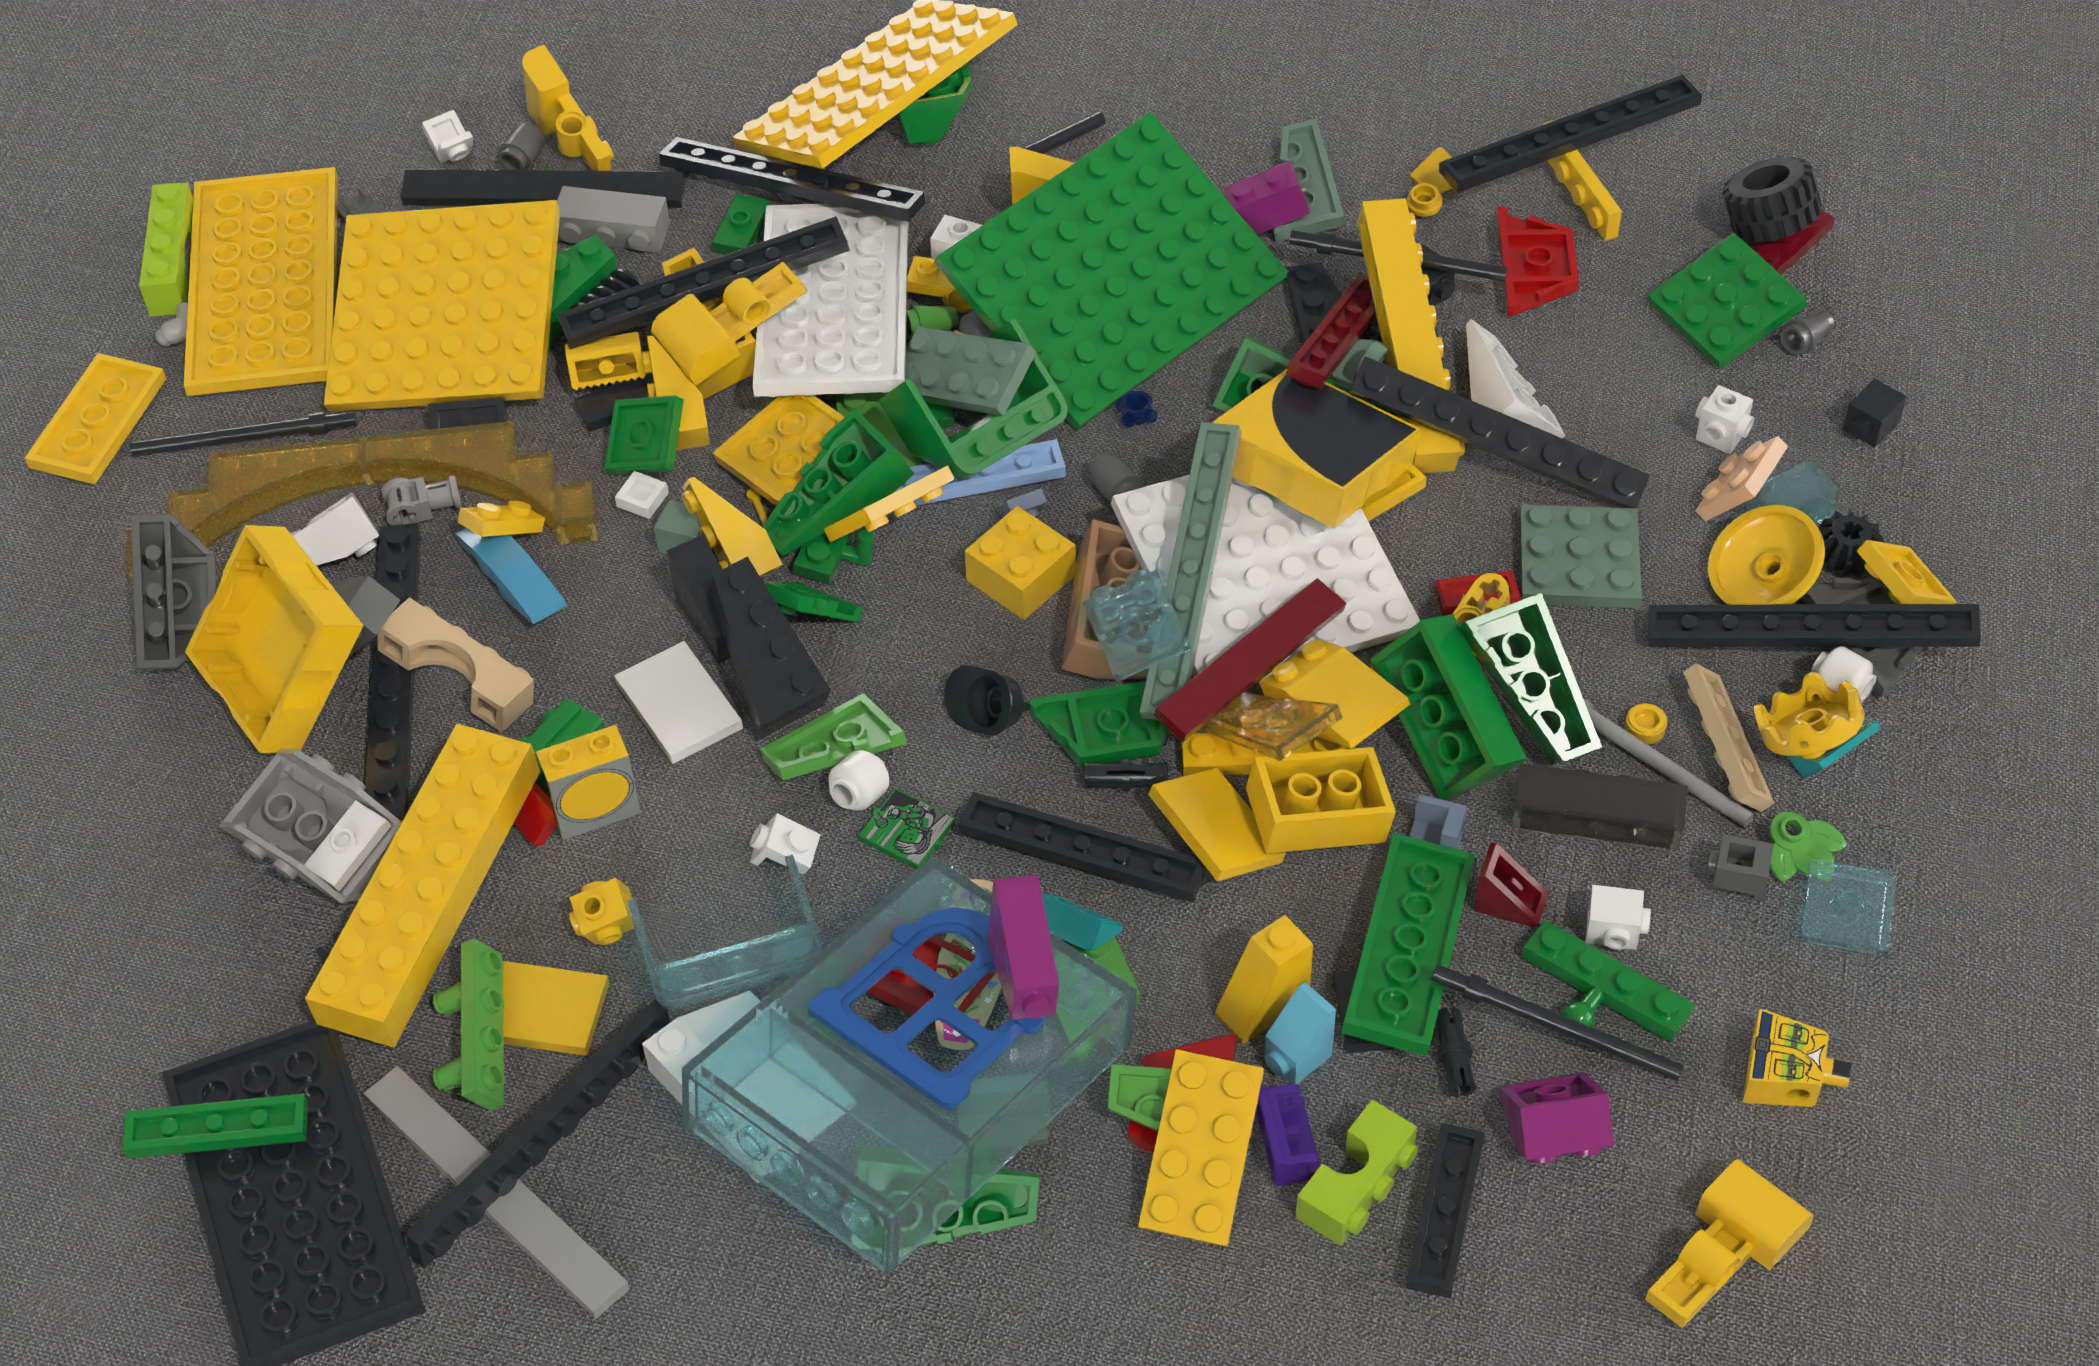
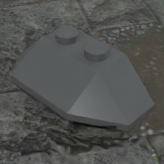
(171, 588)

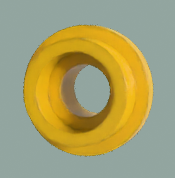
(1424, 200)

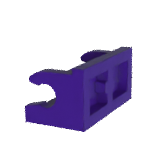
(1286, 1134)

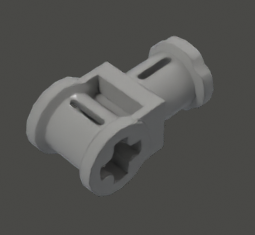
(418, 498)

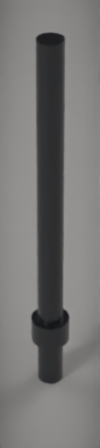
(1327, 243)
(316, 423)
(1476, 989)

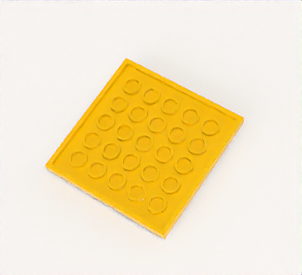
(443, 306)

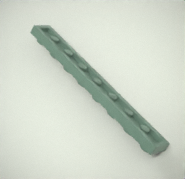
(1195, 554)

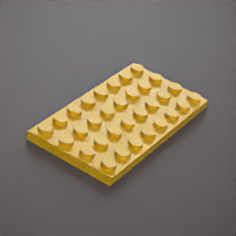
(873, 82)
(261, 281)

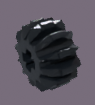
(1844, 537)

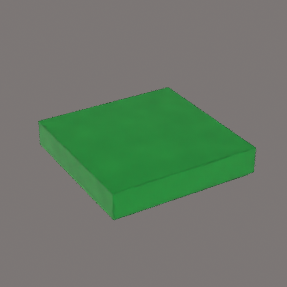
(643, 435)

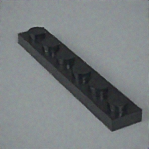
(1082, 847)

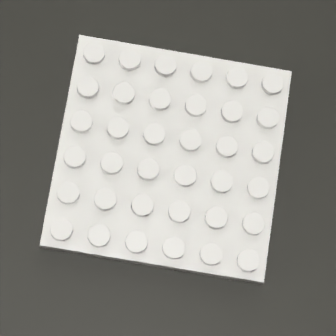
(1266, 560)

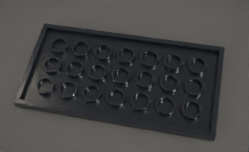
(297, 1226)

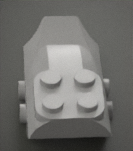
(295, 809)

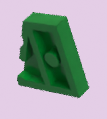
(798, 597)

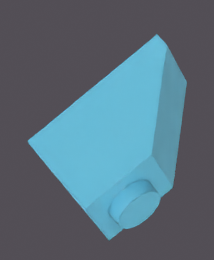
(1301, 1035)

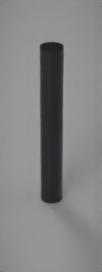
(1068, 133)

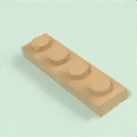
(1728, 737)

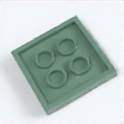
(1580, 555)

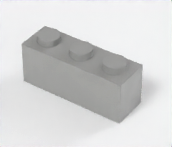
(615, 217)

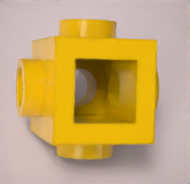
(602, 911)

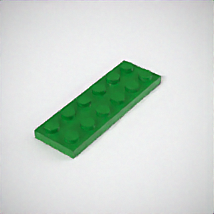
(1406, 939)

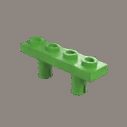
(482, 1038)

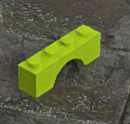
(163, 263)

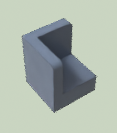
(1439, 821)

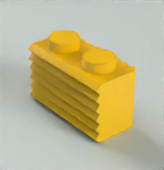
(605, 361)

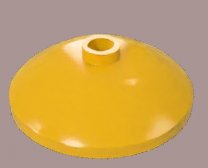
(1758, 545)

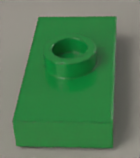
(740, 224)

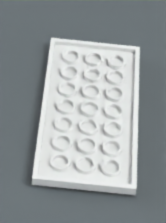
(852, 318)

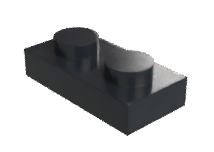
(467, 413)

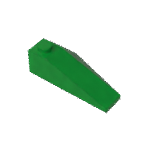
(934, 111)
(1251, 369)
(846, 476)
(1000, 1203)

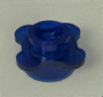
(1136, 409)

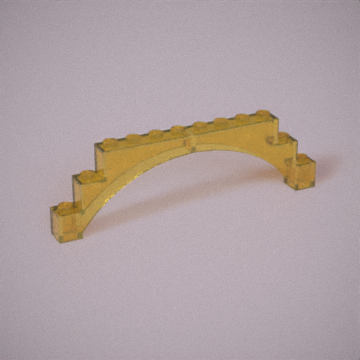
(480, 456)

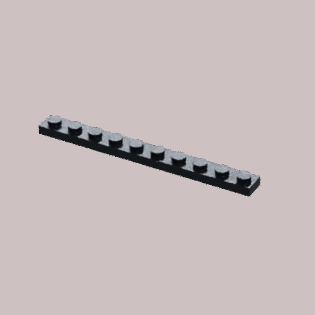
(391, 683)

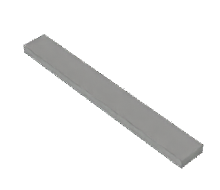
(518, 1213)

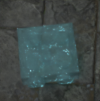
(1136, 623)

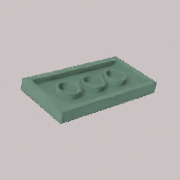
(966, 369)

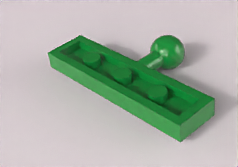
(1606, 982)

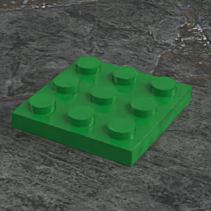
(1727, 300)

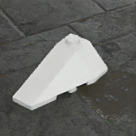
(1500, 386)
(338, 532)

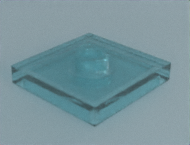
(1848, 907)

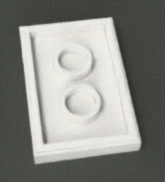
(678, 702)

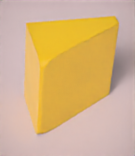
(1429, 171)

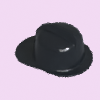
(983, 700)

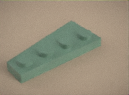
(1306, 150)

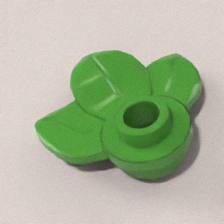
(1793, 853)

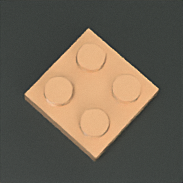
(1740, 478)

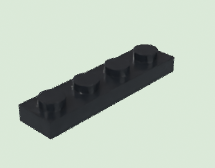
(1445, 1210)

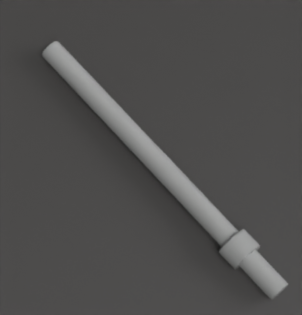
(1669, 768)

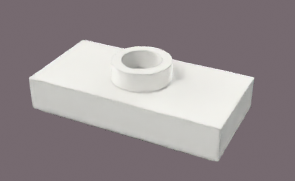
(347, 845)

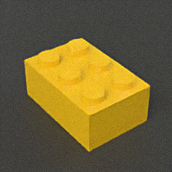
(1320, 800)

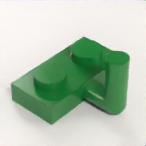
(821, 559)

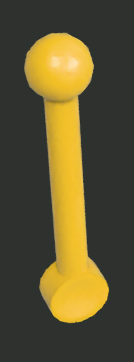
(755, 498)

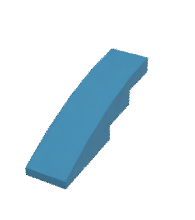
(514, 573)

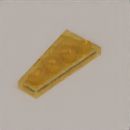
(1272, 723)

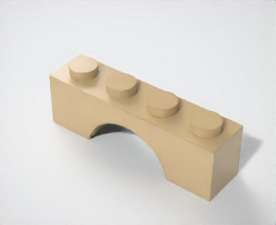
(419, 638)

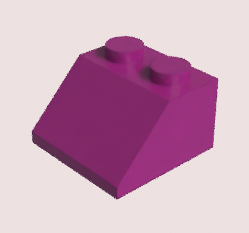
(1269, 198)
(1557, 1117)

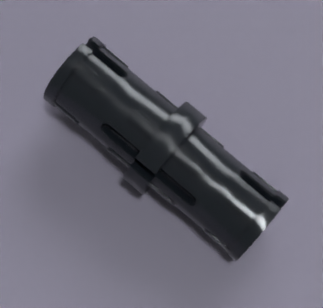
(1125, 774)
(1455, 1052)

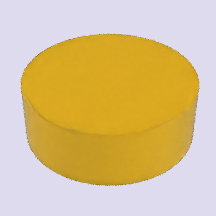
(1646, 723)

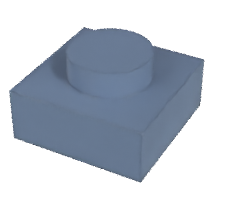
(1030, 502)

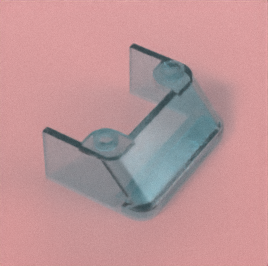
(736, 966)

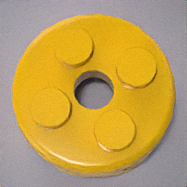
(1810, 723)

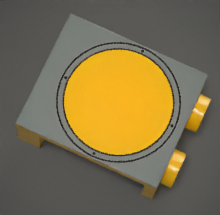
(590, 781)

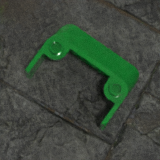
(1031, 413)

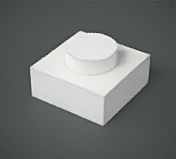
(641, 494)

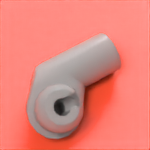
(175, 329)

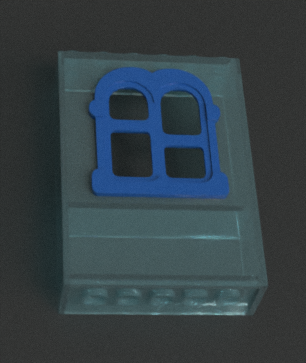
(859, 1122)

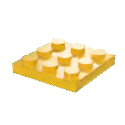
(778, 444)

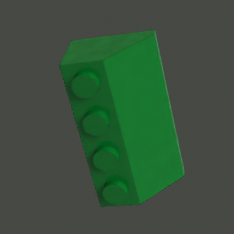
(1451, 707)

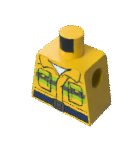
(1790, 1063)

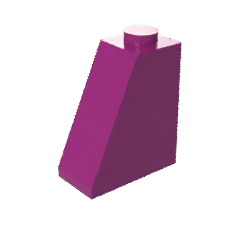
(1022, 947)

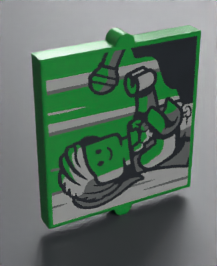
(907, 829)

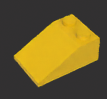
(1336, 676)

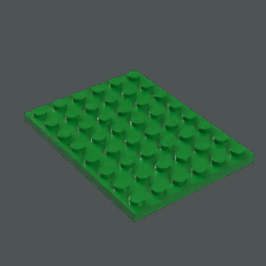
(1114, 266)

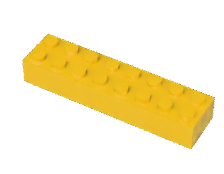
(423, 886)

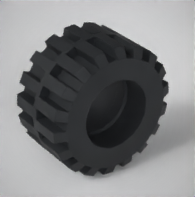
(1772, 199)

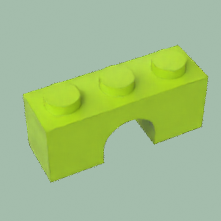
(1340, 1202)

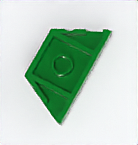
(1101, 724)

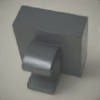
(359, 204)

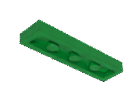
(215, 1126)

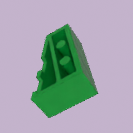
(576, 273)

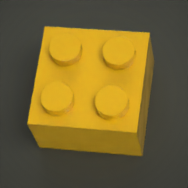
(1020, 562)

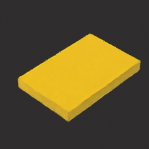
(1214, 823)
(551, 1007)

